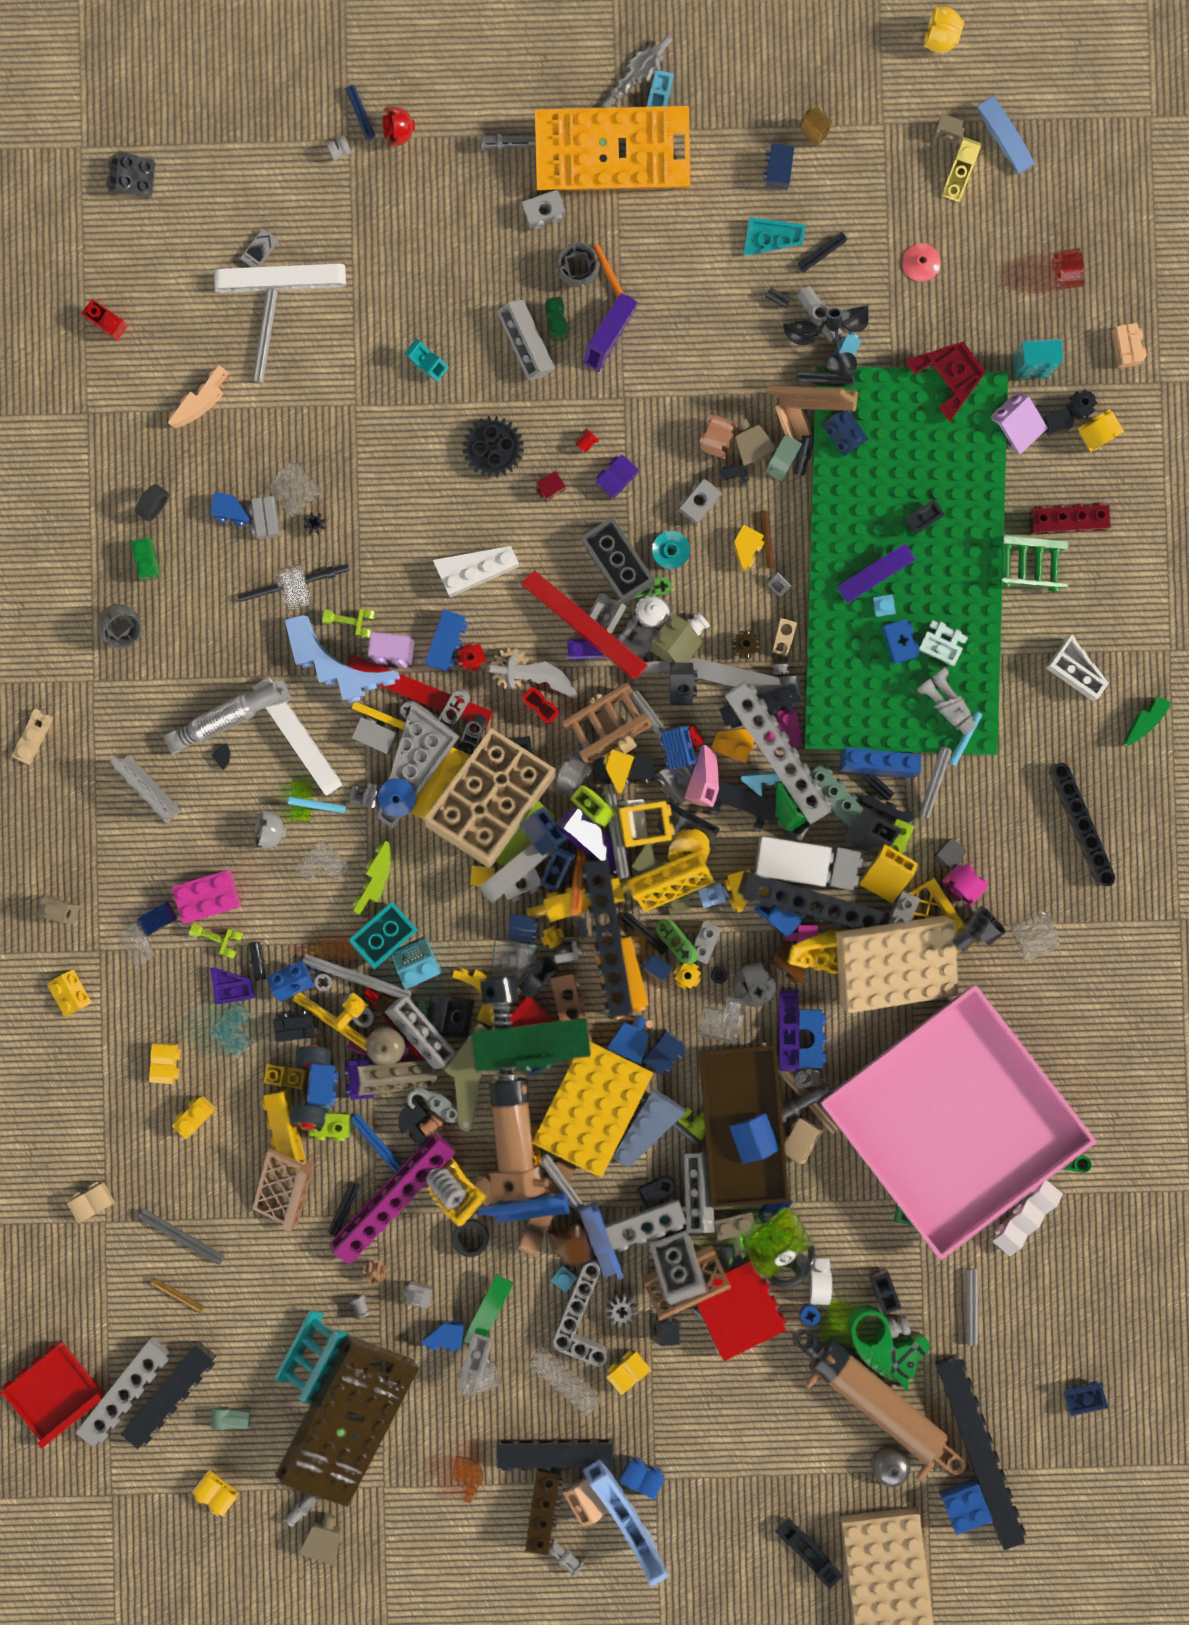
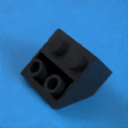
(872, 831)

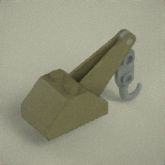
(466, 1087)

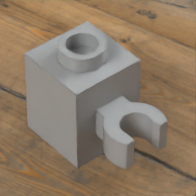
(418, 1294)

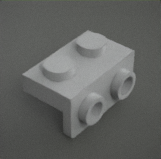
(606, 612)

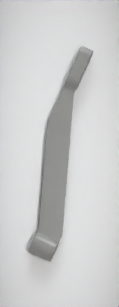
(729, 675)

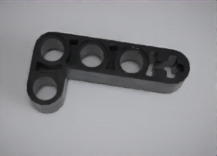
(976, 926)

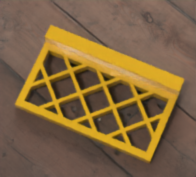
(671, 874)
(941, 901)

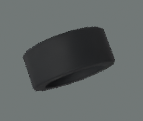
(152, 502)
(470, 1252)

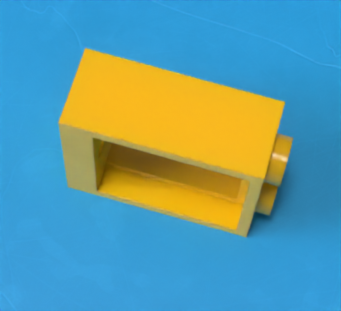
(626, 828)

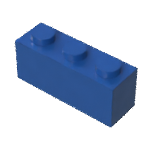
(446, 641)

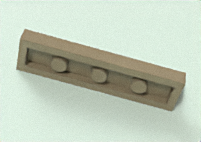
(395, 1076)

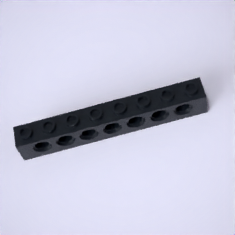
(749, 889)
(623, 1007)

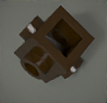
(745, 652)

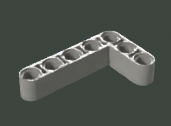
(576, 1315)

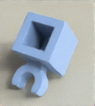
(712, 895)

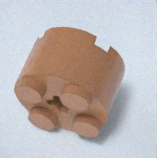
(719, 436)

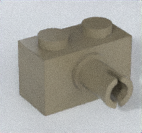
(735, 1226)

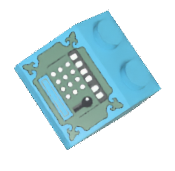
(416, 963)

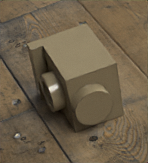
(949, 128)

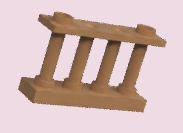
(607, 741)

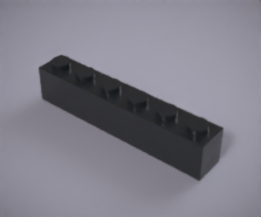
(167, 1396)
(553, 1453)

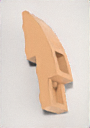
(195, 406)

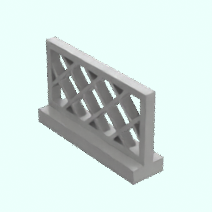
(146, 788)

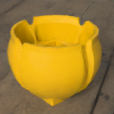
(944, 28)

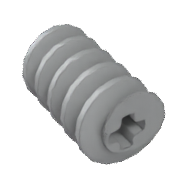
(446, 1187)

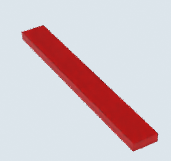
(584, 625)
(419, 691)

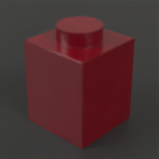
(550, 486)

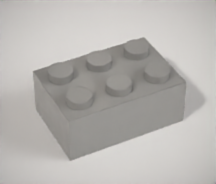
(678, 1267)

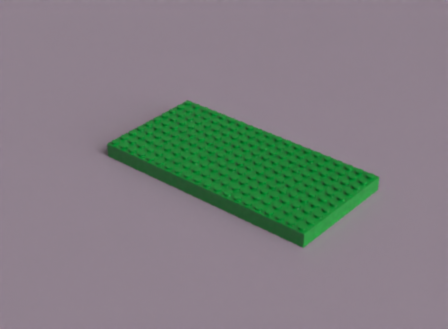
(858, 517)

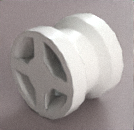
(698, 623)

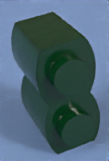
(556, 319)

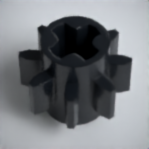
(317, 529)

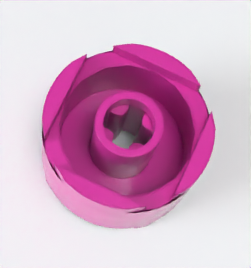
(964, 884)

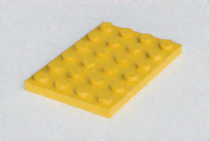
(592, 1109)

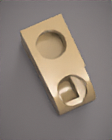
(784, 636)

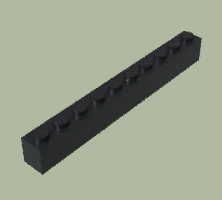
(980, 1452)

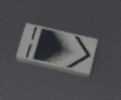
(259, 249)

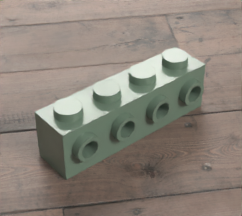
(844, 805)

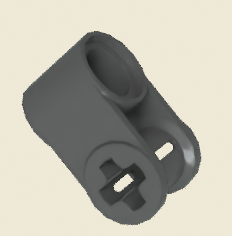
(755, 977)

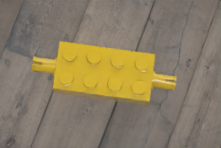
(558, 906)

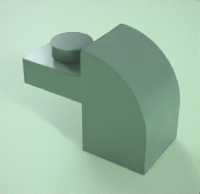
(783, 457)

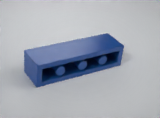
(880, 763)

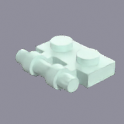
(940, 648)

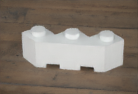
(1026, 1217)

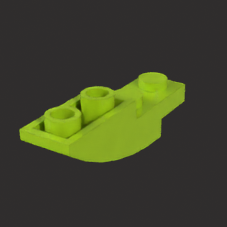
(379, 871)

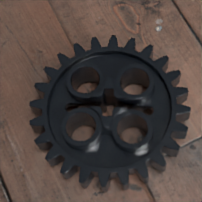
(479, 437)

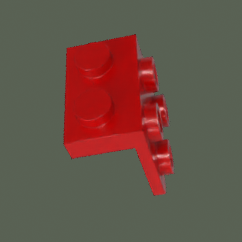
(529, 1013)

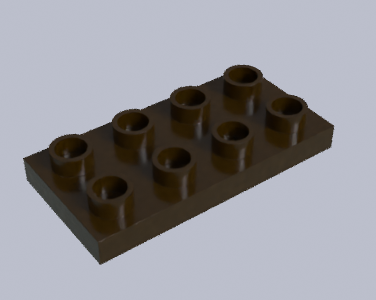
(734, 1089)

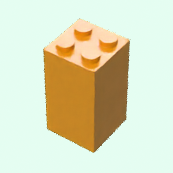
(635, 982)

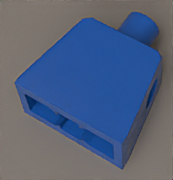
(630, 1040)

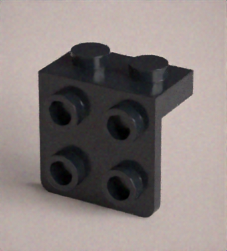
(130, 174)

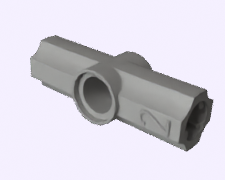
(812, 303)

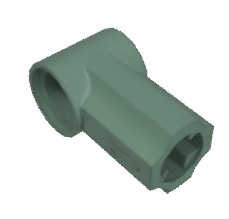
(226, 1418)

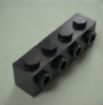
(775, 699)

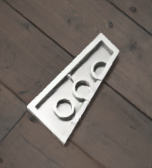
(472, 569)

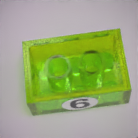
(777, 1242)

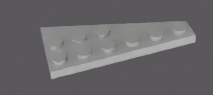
(419, 753)

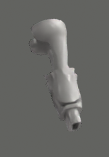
(955, 708)

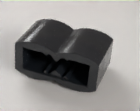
(538, 977)

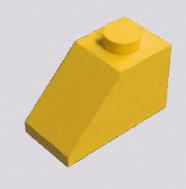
(618, 768)

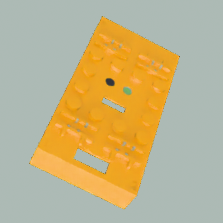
(582, 151)

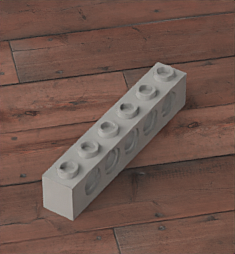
(89, 1429)

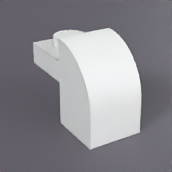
(821, 1282)

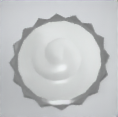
(653, 611)

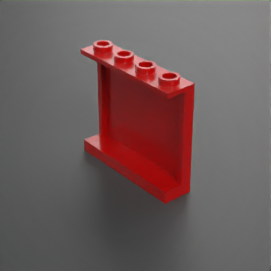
(742, 1314)
(52, 1393)

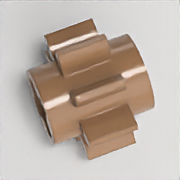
(374, 1271)

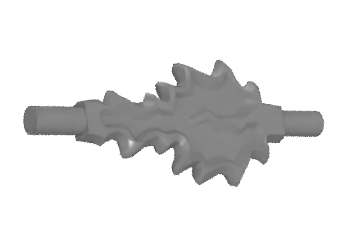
(639, 68)

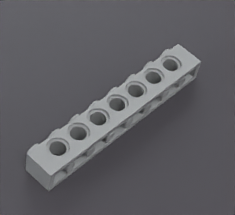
(812, 811)

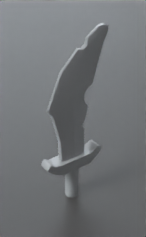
(537, 674)

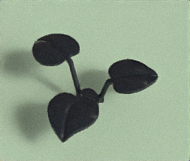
(853, 319)

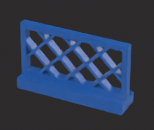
(528, 1209)

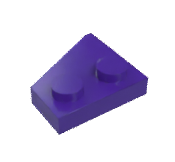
(230, 986)

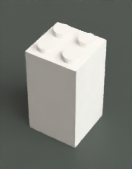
(793, 861)

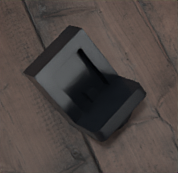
(730, 472)

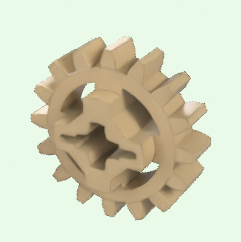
(500, 660)

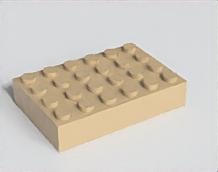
(490, 798)
(897, 964)
(886, 1568)

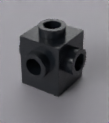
(1077, 408)

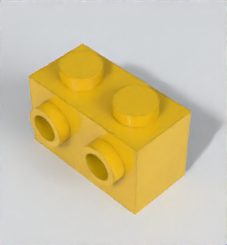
(194, 1117)

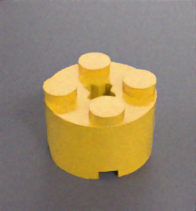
(1100, 430)
(689, 842)

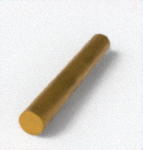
(177, 1295)

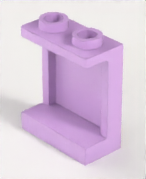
(1019, 422)

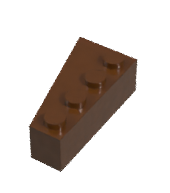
(570, 1243)

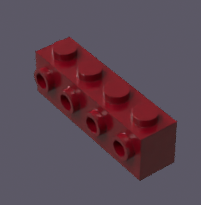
(1069, 519)

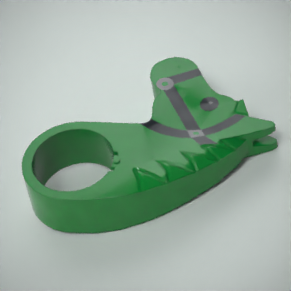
(888, 1358)

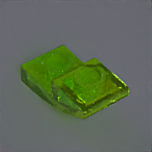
(301, 790)

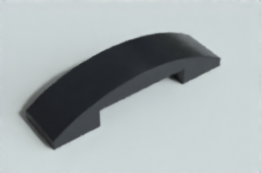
(809, 1552)

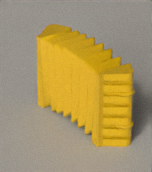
(472, 1200)

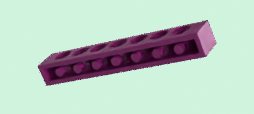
(381, 1201)

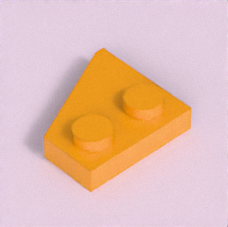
(734, 744)

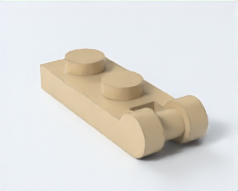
(32, 737)

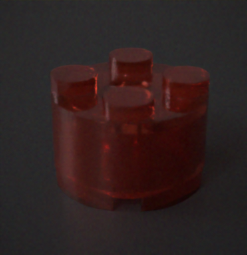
(1069, 268)

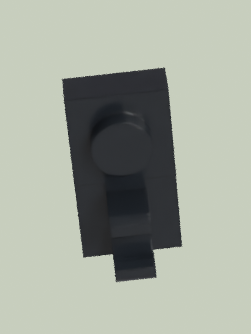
(924, 517)

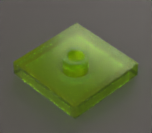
(835, 1322)

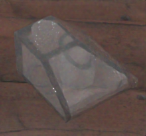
(513, 959)

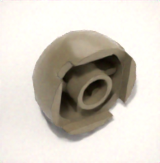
(385, 1046)

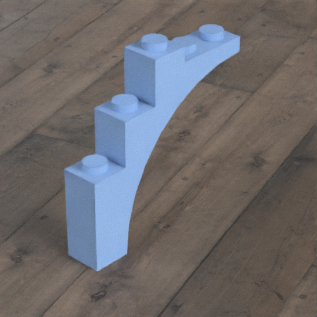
(309, 650)
(626, 1517)

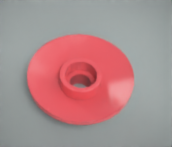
(921, 271)

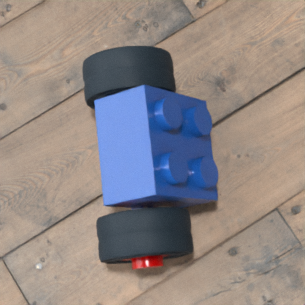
(320, 1087)

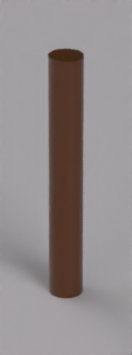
(767, 539)

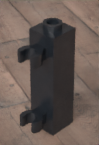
(746, 802)

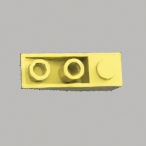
(961, 169)

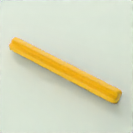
(329, 1019)

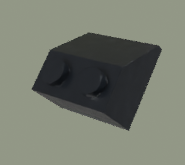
(450, 1014)

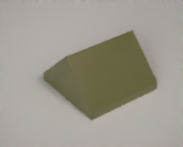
(645, 860)

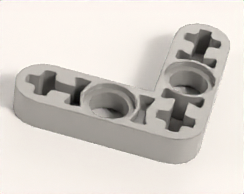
(453, 699)

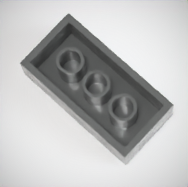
(617, 560)

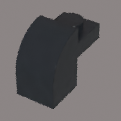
(408, 1121)

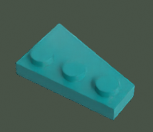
(772, 235)

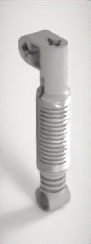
(219, 719)

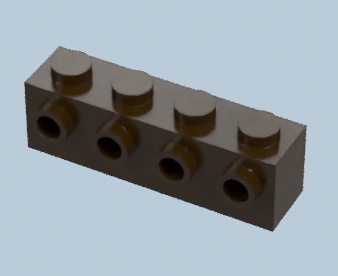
(542, 1512)

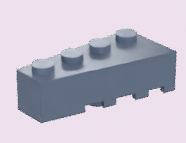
(649, 1124)

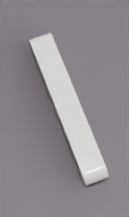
(280, 278)
(303, 744)

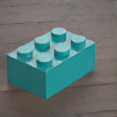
(1037, 359)
(382, 935)

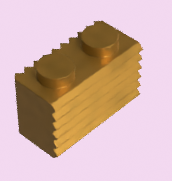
(815, 125)

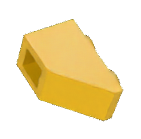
(745, 546)
(732, 883)

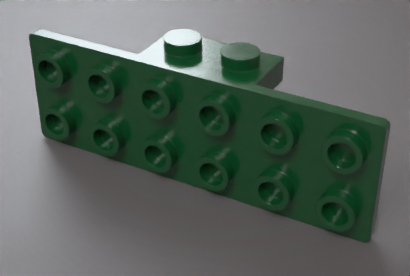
(531, 1045)

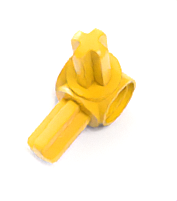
(352, 1008)

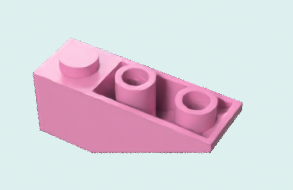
(704, 780)

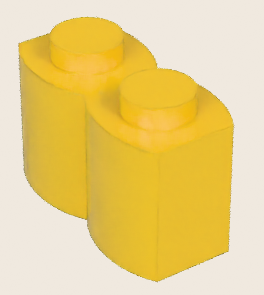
(164, 1063)
(627, 1372)
(215, 1493)

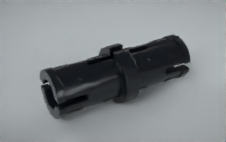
(803, 455)
(257, 961)

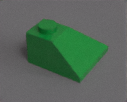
(787, 810)

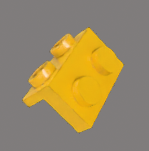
(69, 993)

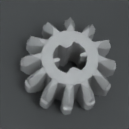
(614, 1313)

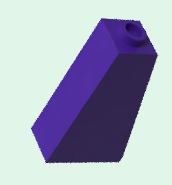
(609, 332)

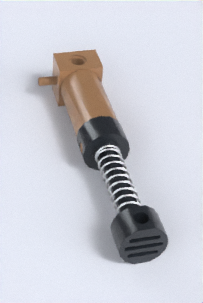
(516, 1173)

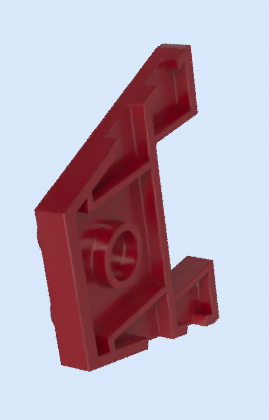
(956, 368)

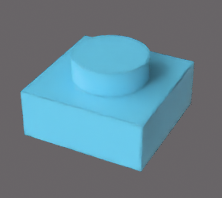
(884, 606)
(564, 1278)

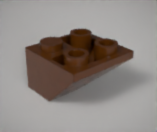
(780, 961)

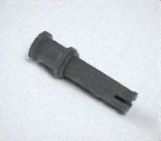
(499, 142)
(796, 1106)

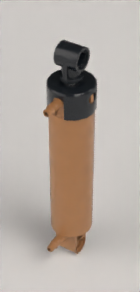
(878, 1402)

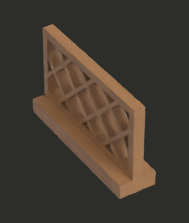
(815, 398)
(295, 1194)
(705, 1257)

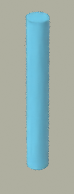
(964, 740)
(316, 804)

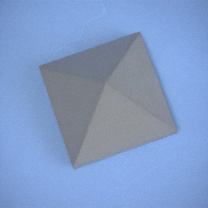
(779, 584)

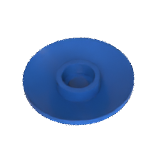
(399, 788)

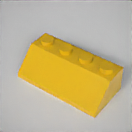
(439, 782)
(285, 1136)

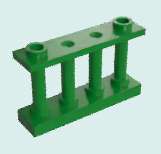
(1039, 546)

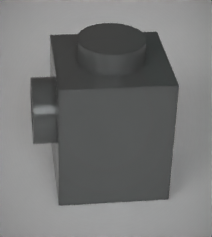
(950, 854)

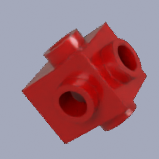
(474, 664)

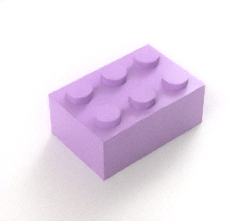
(391, 649)

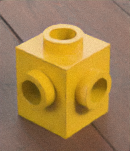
(679, 973)

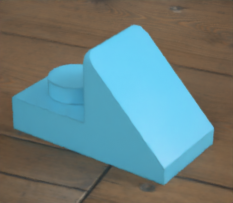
(756, 780)

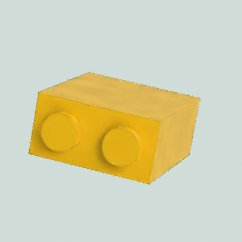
(888, 874)

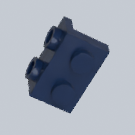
(845, 432)
(1085, 1398)

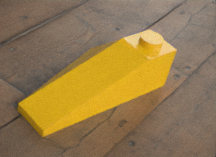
(817, 952)

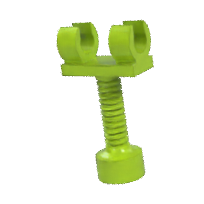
(329, 617)
(197, 930)

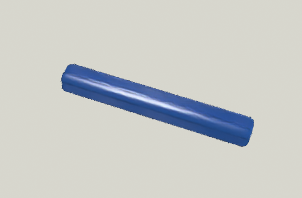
(376, 1142)

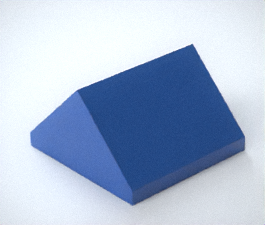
(754, 1138)

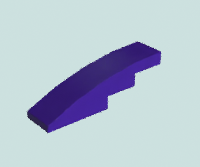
(876, 573)
(789, 1031)

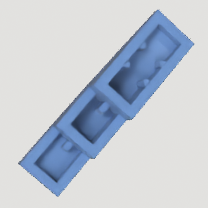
(1005, 134)

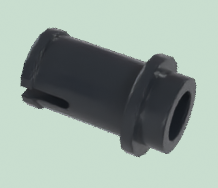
(779, 298)

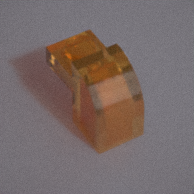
(468, 1471)

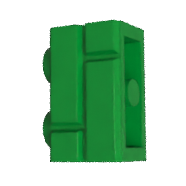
(145, 559)

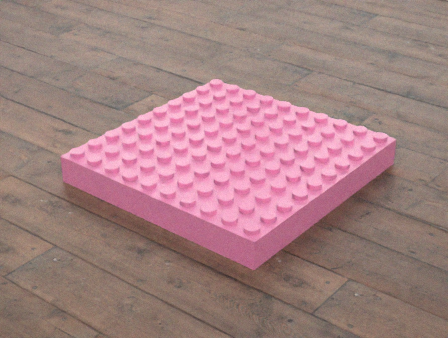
(957, 1121)

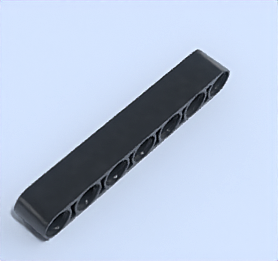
(1089, 831)

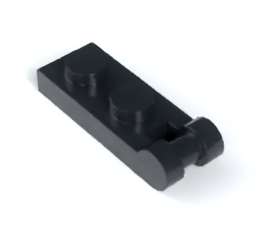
(887, 808)

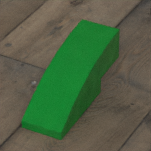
(1146, 720)

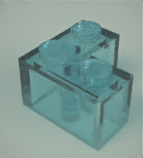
(228, 1030)

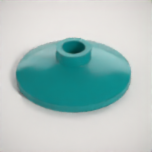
(673, 540)

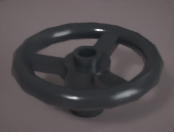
(800, 1267)

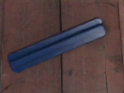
(360, 112)

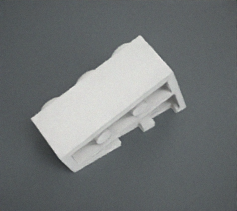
(1077, 670)

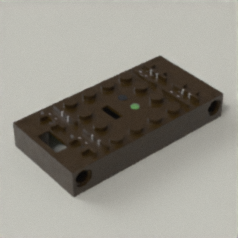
(333, 1450)

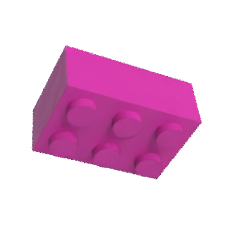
(206, 897)

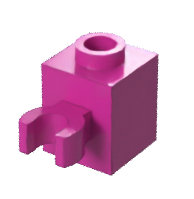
(803, 933)

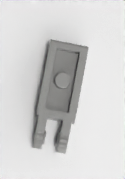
(475, 1360)

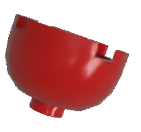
(397, 126)

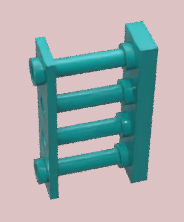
(295, 1355)

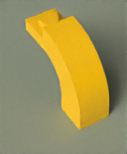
(464, 975)

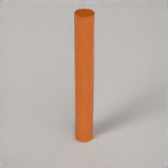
(607, 269)

